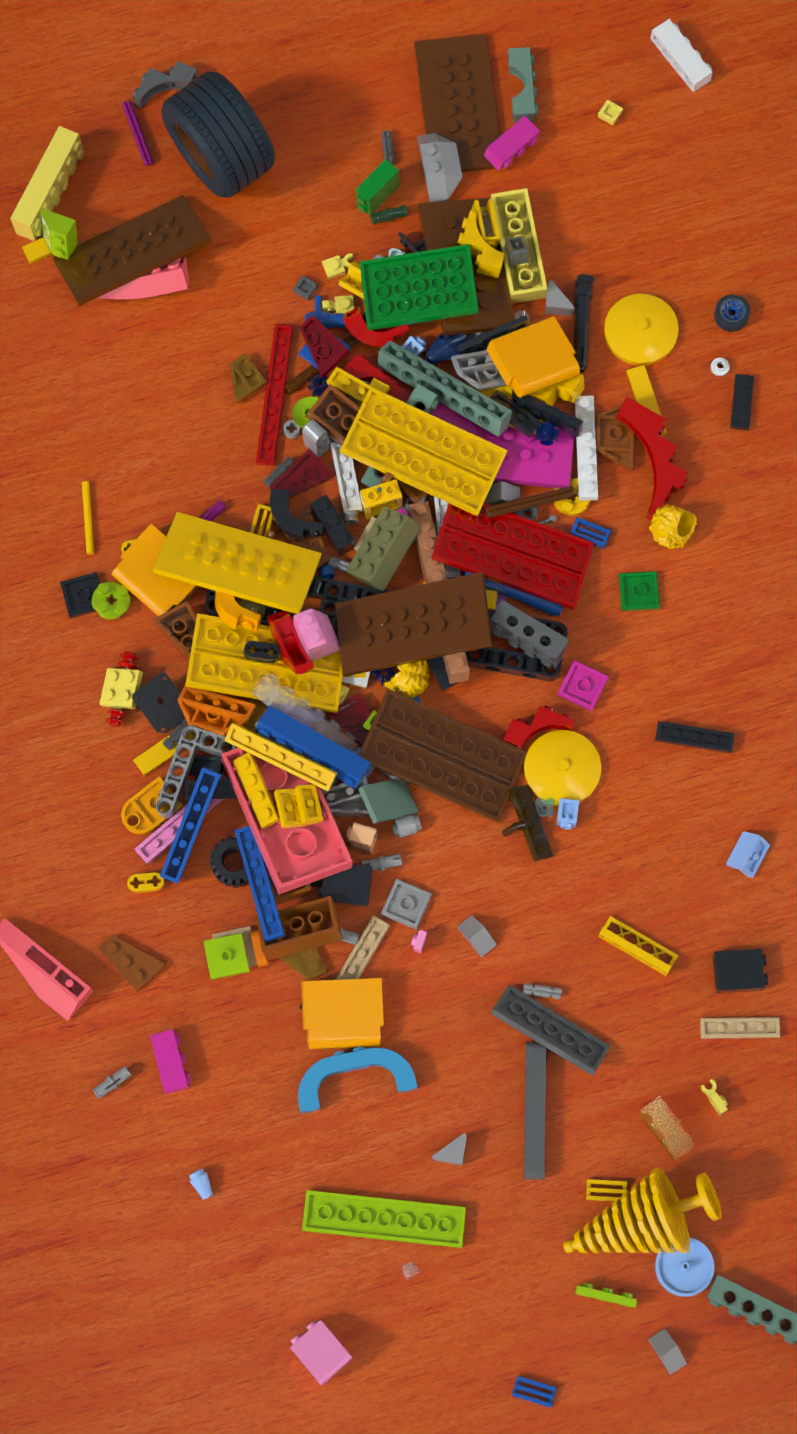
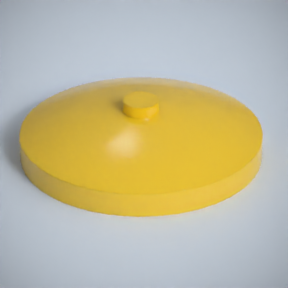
(641, 329)
(562, 766)

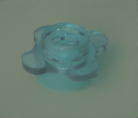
(544, 812)

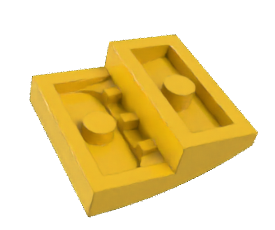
(298, 806)

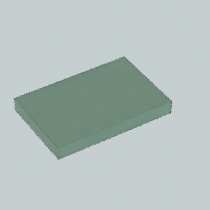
(388, 800)

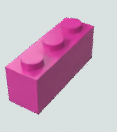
(512, 143)
(170, 1061)

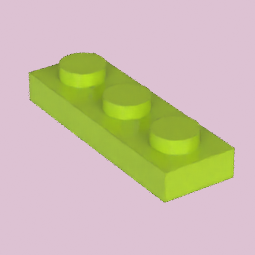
(606, 1295)

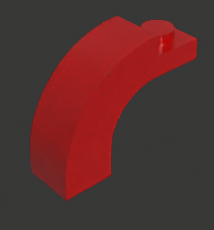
(357, 325)

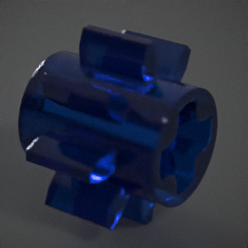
(318, 381)
(547, 433)
(381, 678)

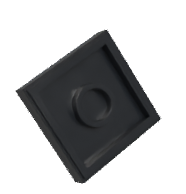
(79, 594)

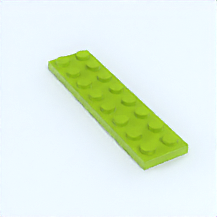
(384, 1219)

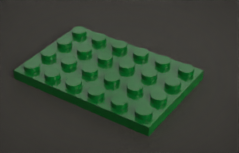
(418, 287)

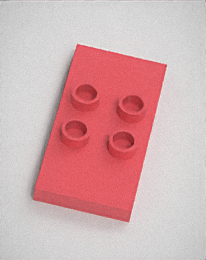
(296, 853)

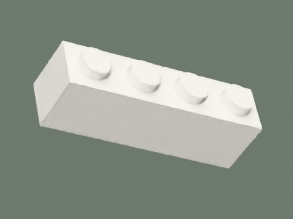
(681, 55)

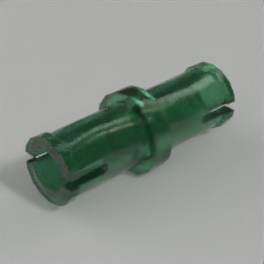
(389, 214)

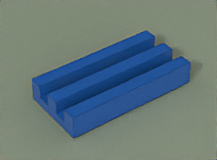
(593, 526)
(550, 1396)

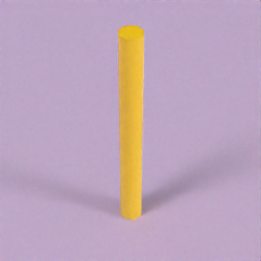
(87, 518)

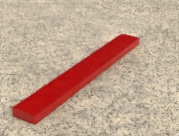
(274, 395)

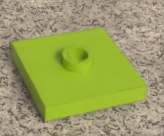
(226, 956)

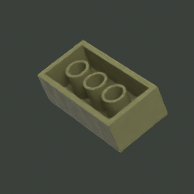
(383, 548)

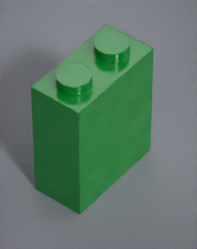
(377, 187)

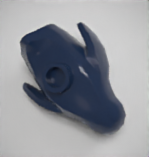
(444, 348)

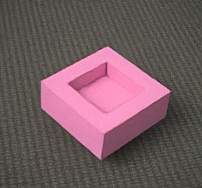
(418, 941)

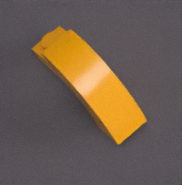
(234, 614)

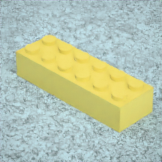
(47, 182)
(515, 219)

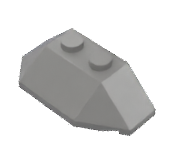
(440, 166)
(478, 370)

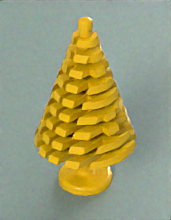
(647, 1218)

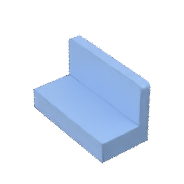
(748, 853)

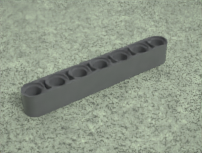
(534, 1111)

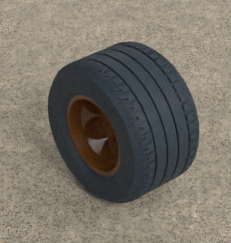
(218, 134)

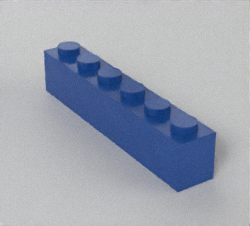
(312, 745)
(190, 824)

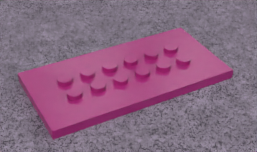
(526, 459)

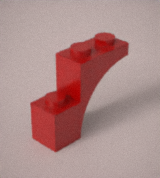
(291, 649)
(545, 719)

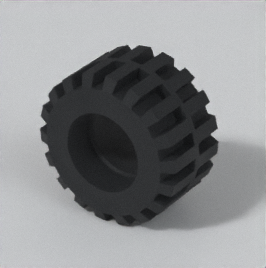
(217, 863)

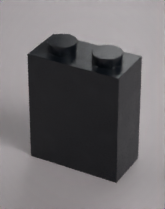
(349, 886)
(739, 971)

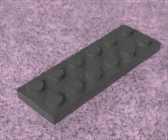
(550, 1030)

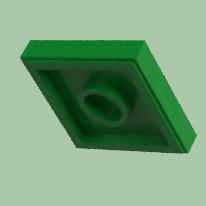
(639, 591)

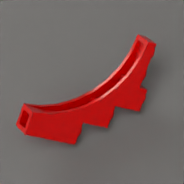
(647, 427)

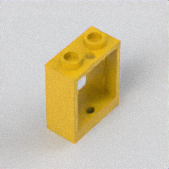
(373, 500)

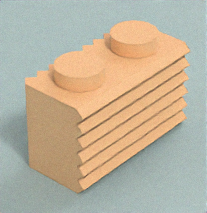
(362, 837)

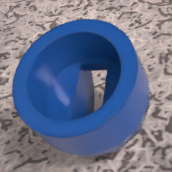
(326, 572)

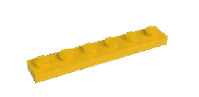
(281, 756)

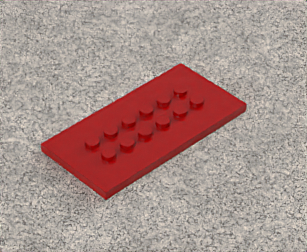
(515, 553)

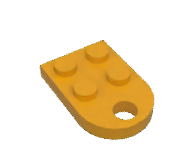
(144, 808)

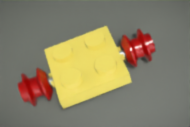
(119, 687)

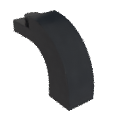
(287, 522)

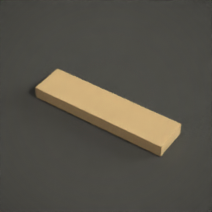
(364, 949)
(739, 1028)

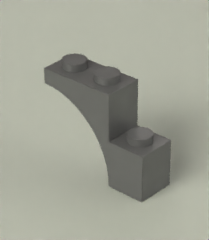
(156, 82)

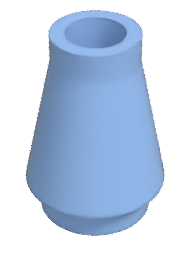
(201, 1183)

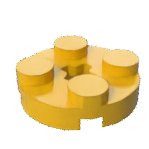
(572, 508)

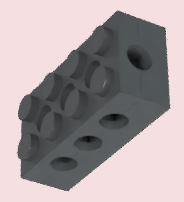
(529, 635)

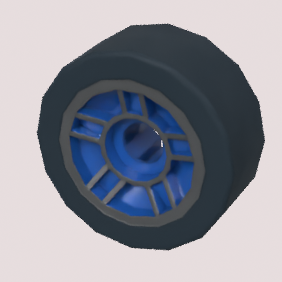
(732, 303)

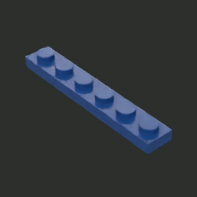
(259, 884)

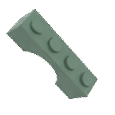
(520, 65)

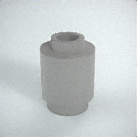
(406, 826)

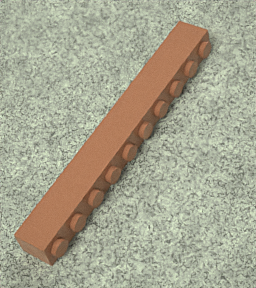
(434, 571)

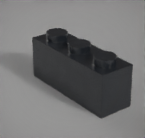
(333, 525)

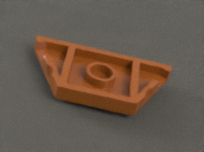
(614, 439)

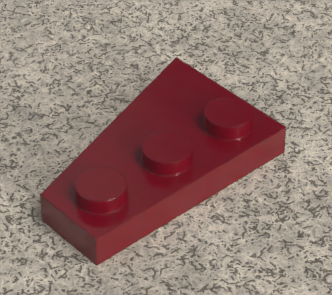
(324, 346)
(303, 474)

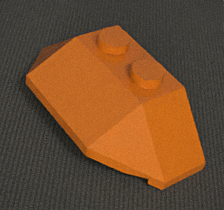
(212, 710)

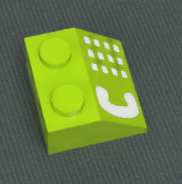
(59, 233)

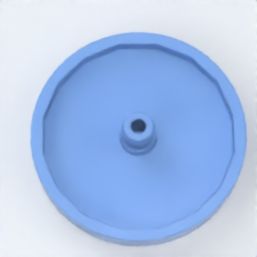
(685, 1272)

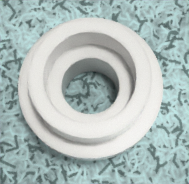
(720, 371)

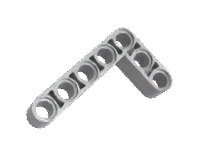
(316, 437)
(185, 764)

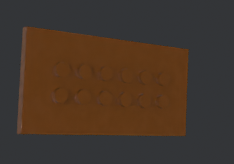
(459, 95)
(441, 229)
(132, 250)
(413, 624)
(442, 755)

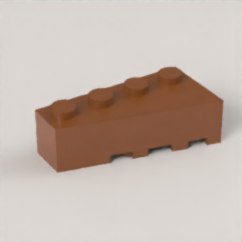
(178, 626)

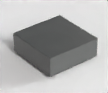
(305, 287)

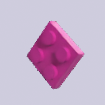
(582, 685)

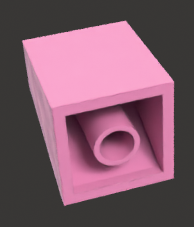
(316, 634)
(320, 1351)

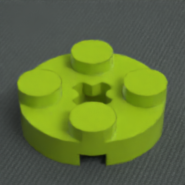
(103, 607)

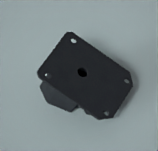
(160, 715)

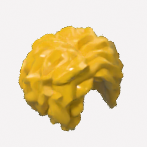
(672, 526)
(411, 679)

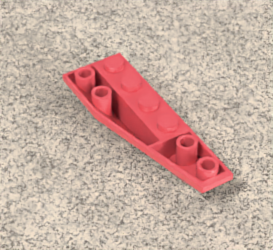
(160, 281)
(45, 974)

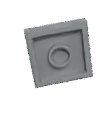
(406, 904)

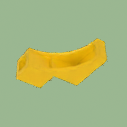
(488, 259)
(566, 390)

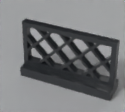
(482, 341)

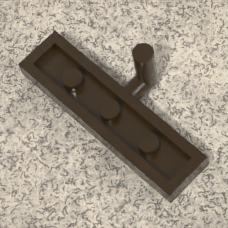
(529, 823)

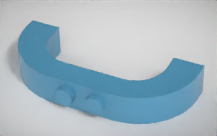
(346, 1062)

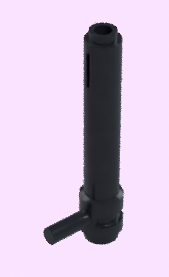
(583, 295)

